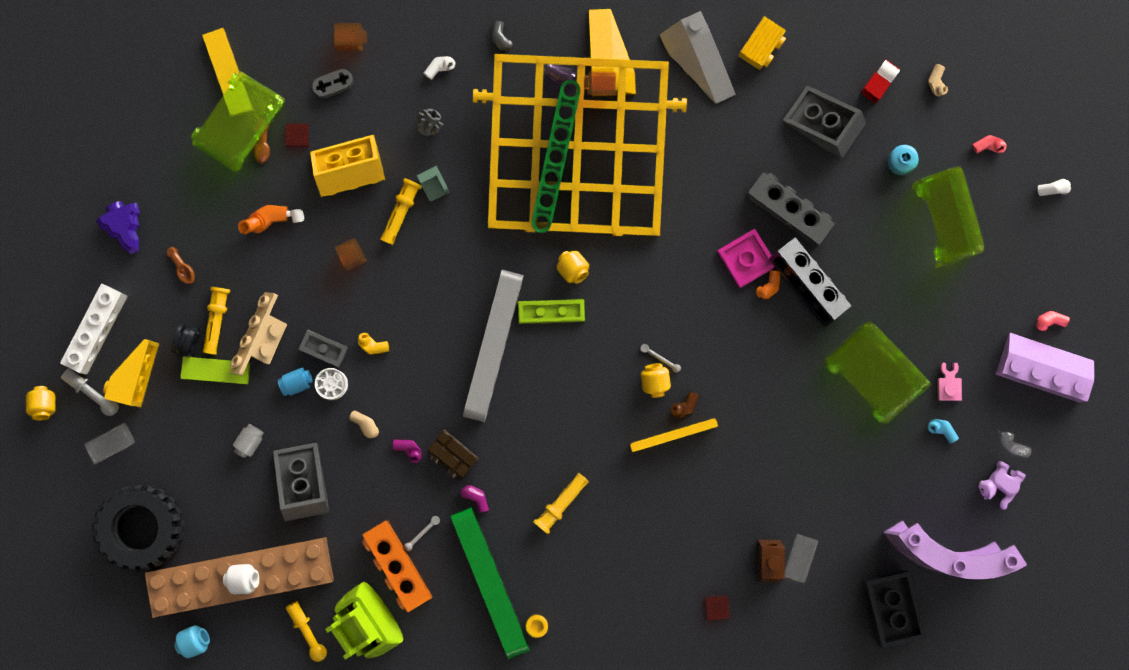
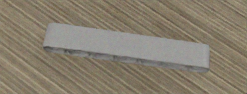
(493, 345)

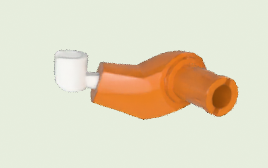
(266, 215)

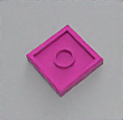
(746, 258)

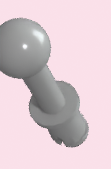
(79, 384)

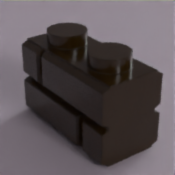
(452, 454)

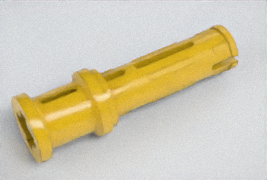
(404, 201)
(216, 309)
(554, 511)

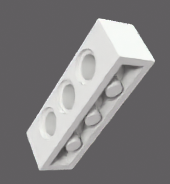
(93, 329)

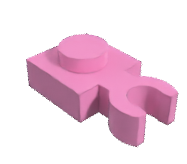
(949, 387)

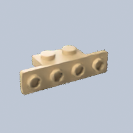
(261, 337)

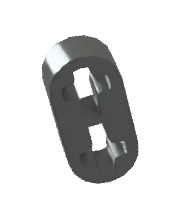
(330, 79)

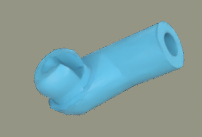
(943, 427)

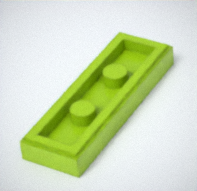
(551, 311)
(212, 370)

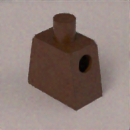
(771, 561)

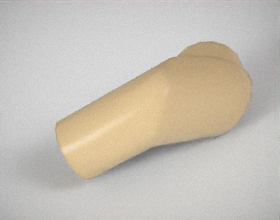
(935, 83)
(366, 424)

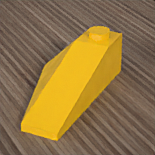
(608, 44)

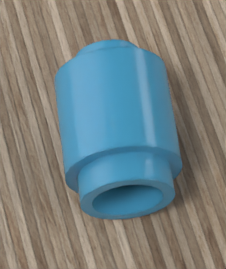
(295, 382)

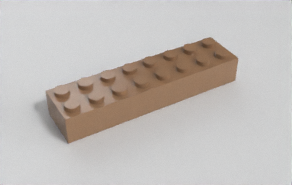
(202, 584)

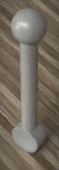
(675, 367)
(434, 521)

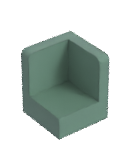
(433, 184)

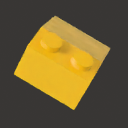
(131, 379)

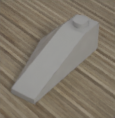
(694, 49)

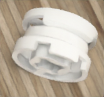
(331, 384)

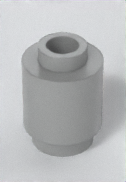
(248, 441)

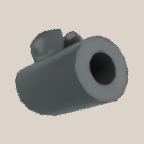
(498, 38)

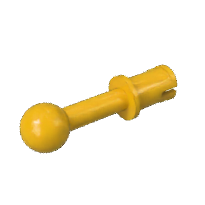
(317, 651)

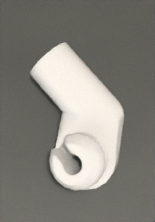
(439, 64)
(1061, 186)

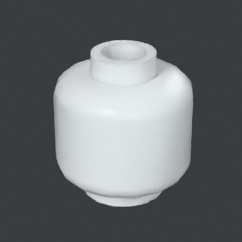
(241, 579)

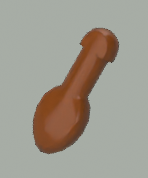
(262, 149)
(184, 271)

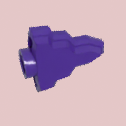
(121, 224)

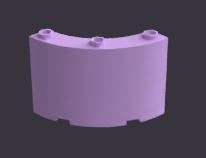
(974, 564)

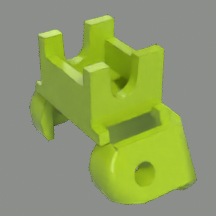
(364, 624)

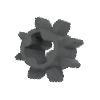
(429, 122)

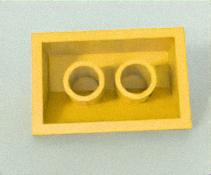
(347, 166)

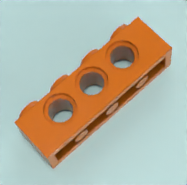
(371, 542)

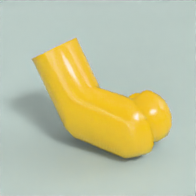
(371, 346)

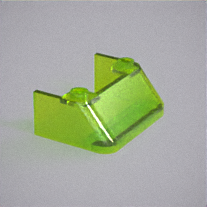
(952, 216)

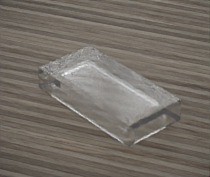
(109, 443)
(800, 558)

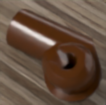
(685, 408)

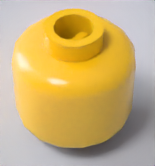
(573, 267)
(655, 380)
(40, 403)

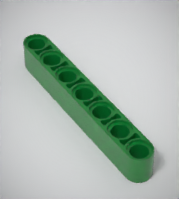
(549, 166)
(490, 583)

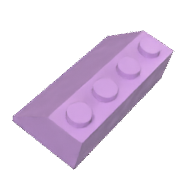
(1046, 368)

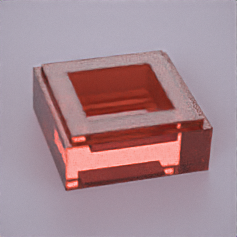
(297, 135)
(717, 607)

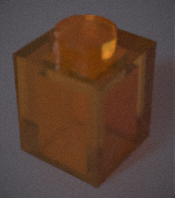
(349, 36)
(600, 83)
(350, 254)

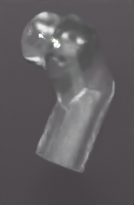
(1013, 447)

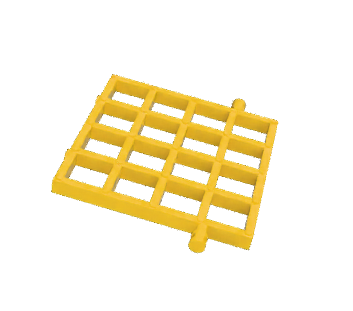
(536, 143)

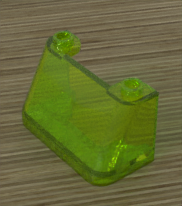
(238, 121)
(878, 371)

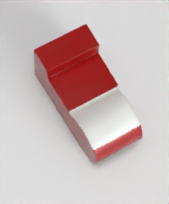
(880, 81)

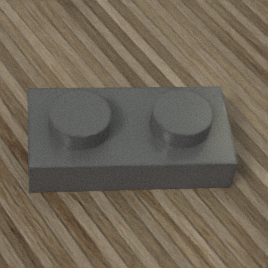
(323, 348)

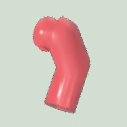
(991, 143)
(1050, 318)

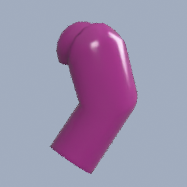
(410, 447)
(476, 495)

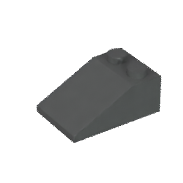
(825, 121)
(300, 482)

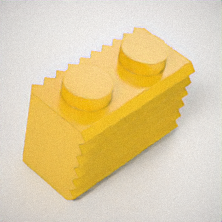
(762, 43)

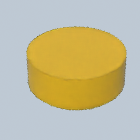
(536, 626)

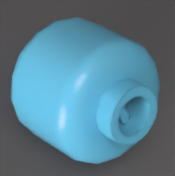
(896, 161)
(192, 641)

